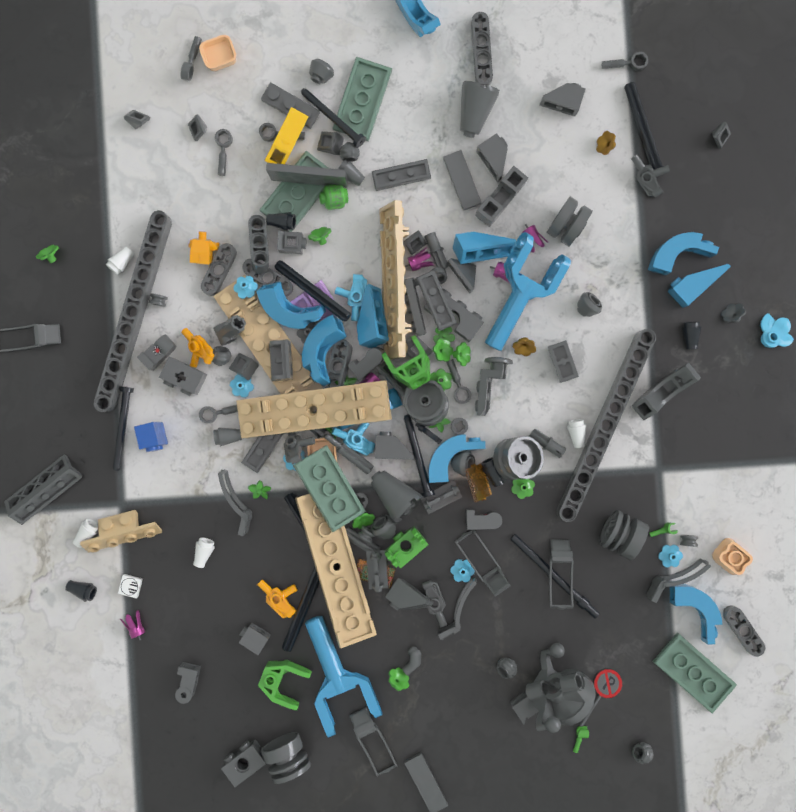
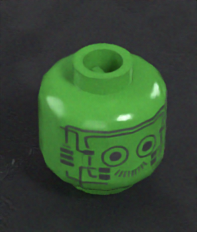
(333, 197)

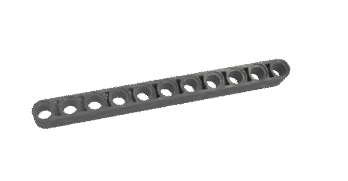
(130, 302)
(613, 419)

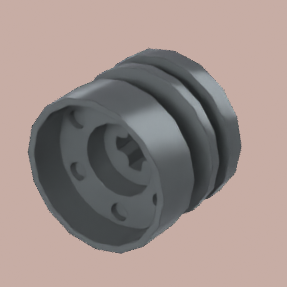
(624, 534)
(285, 757)

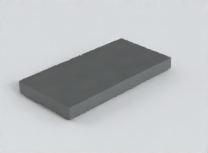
(306, 174)

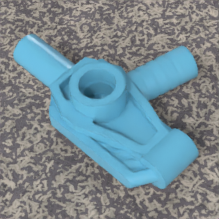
(355, 295)
(355, 440)

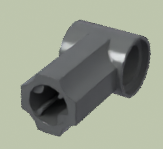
(227, 331)

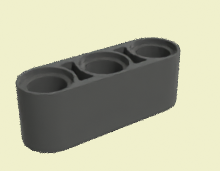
(258, 252)

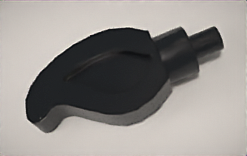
(421, 428)

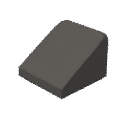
(330, 142)
(244, 366)

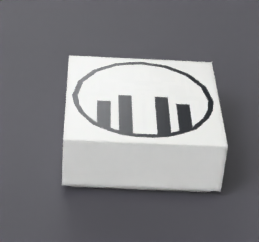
(130, 586)

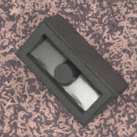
(385, 371)

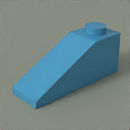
(479, 247)
(688, 288)
(372, 322)

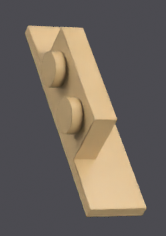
(119, 530)

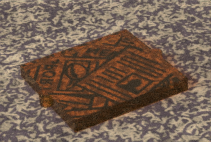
(478, 482)

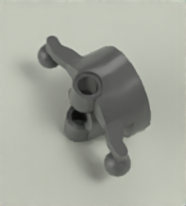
(560, 696)

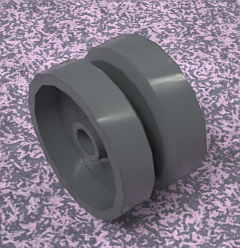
(570, 222)
(429, 413)
(518, 458)

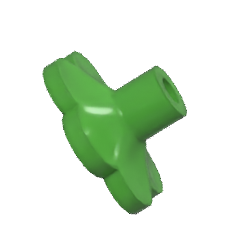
(320, 235)
(48, 253)
(442, 350)
(462, 354)
(441, 374)
(517, 488)
(364, 519)
(398, 679)

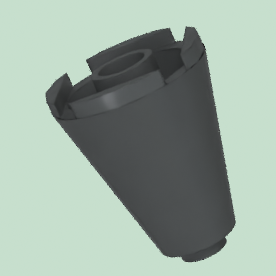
(476, 106)
(395, 495)

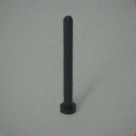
(358, 140)
(122, 426)
(418, 457)

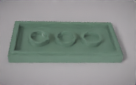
(363, 96)
(295, 197)
(329, 488)
(694, 673)

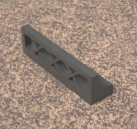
(42, 493)

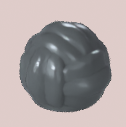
(349, 152)
(221, 355)
(507, 668)
(642, 753)

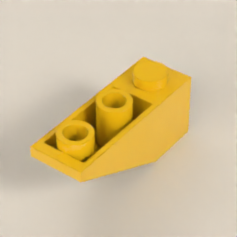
(286, 137)

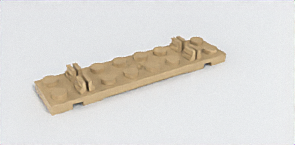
(393, 278)
(257, 335)
(334, 408)
(342, 587)

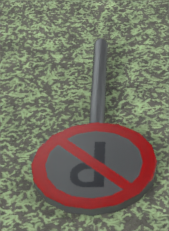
(607, 685)

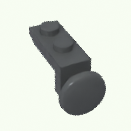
(496, 371)

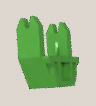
(413, 372)
(401, 557)
(270, 686)

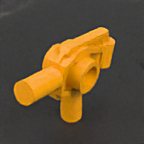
(199, 348)
(277, 599)

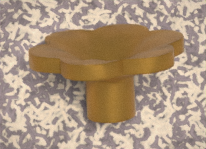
(606, 143)
(524, 346)

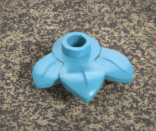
(777, 330)

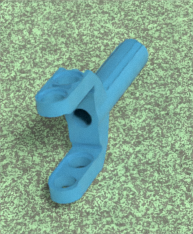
(523, 288)
(337, 679)

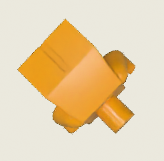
(202, 249)

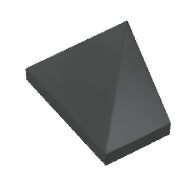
(464, 272)

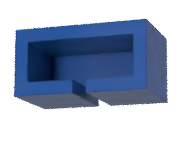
(151, 436)

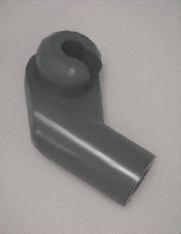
(415, 660)

